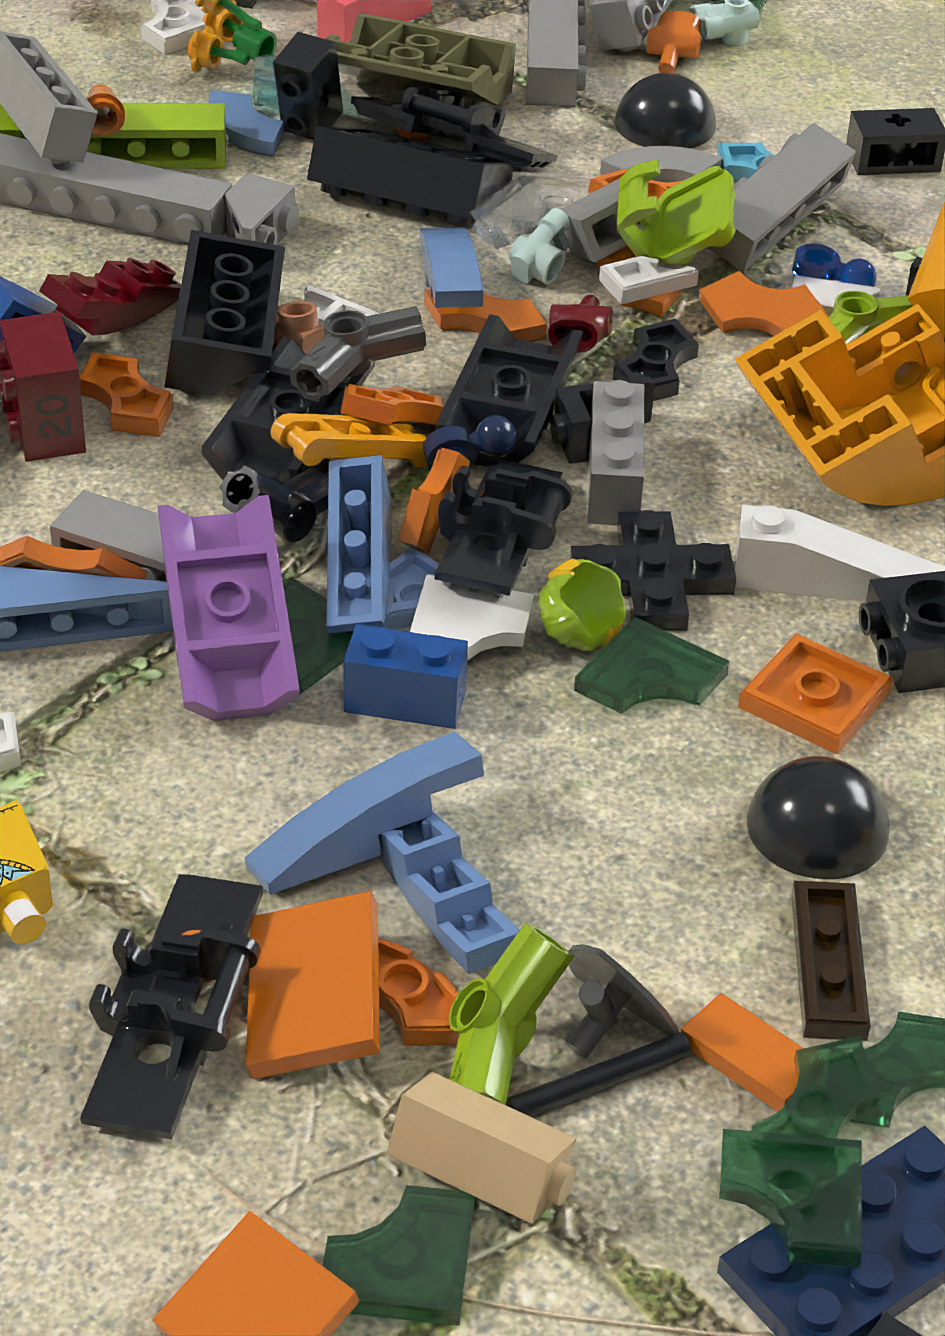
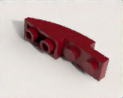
(115, 297)

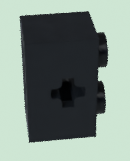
(308, 84)
(896, 141)

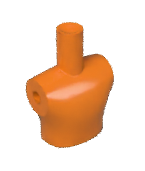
(673, 38)

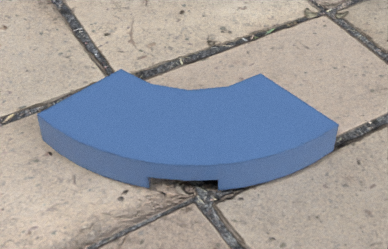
(246, 125)

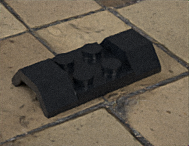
(510, 381)
(245, 429)

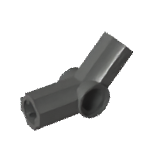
(353, 344)

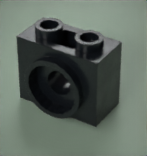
(908, 628)

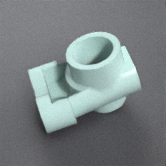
(727, 21)
(542, 252)

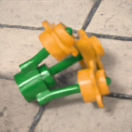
(228, 23)

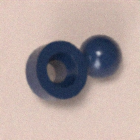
(493, 436)

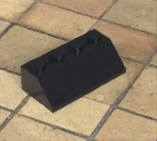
(224, 313)

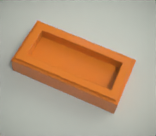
(744, 1050)

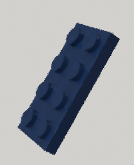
(899, 1252)

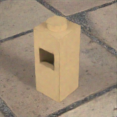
(483, 1147)

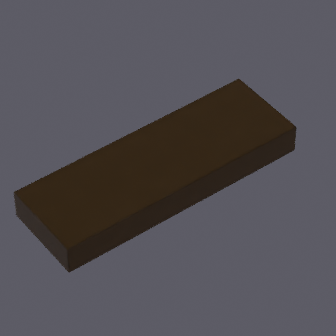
(830, 961)

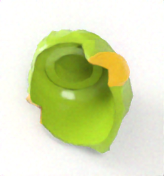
(582, 605)

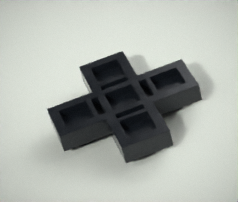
(658, 571)

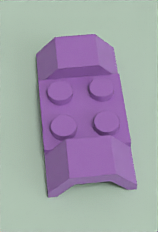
(228, 611)

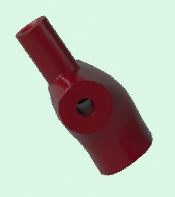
(587, 316)

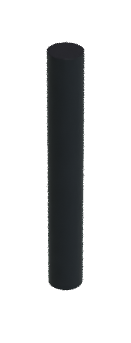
(601, 1076)

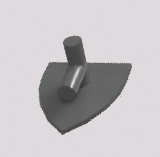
(605, 993)

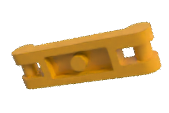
(346, 437)

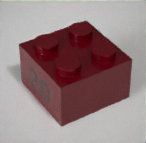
(41, 387)

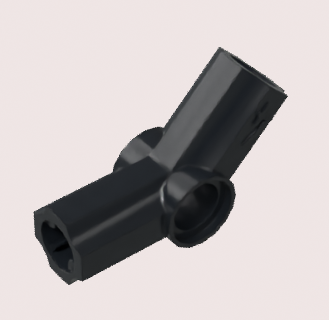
(292, 502)

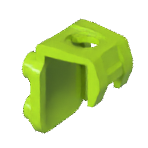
(684, 218)

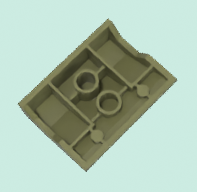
(427, 56)

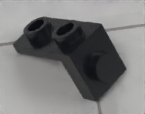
(572, 417)

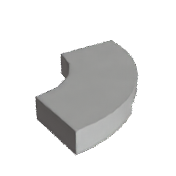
(675, 162)

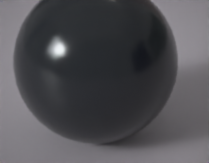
(666, 112)
(819, 818)

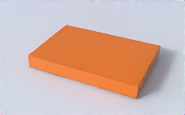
(314, 986)

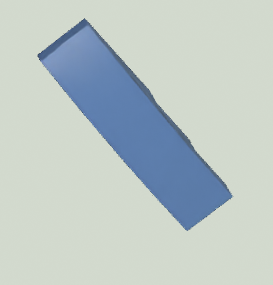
(451, 267)
(348, 820)
(447, 892)

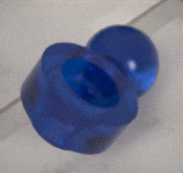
(825, 263)

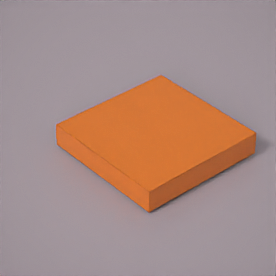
(816, 693)
(257, 1288)

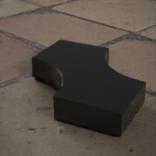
(658, 355)

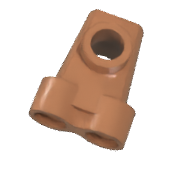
(299, 322)

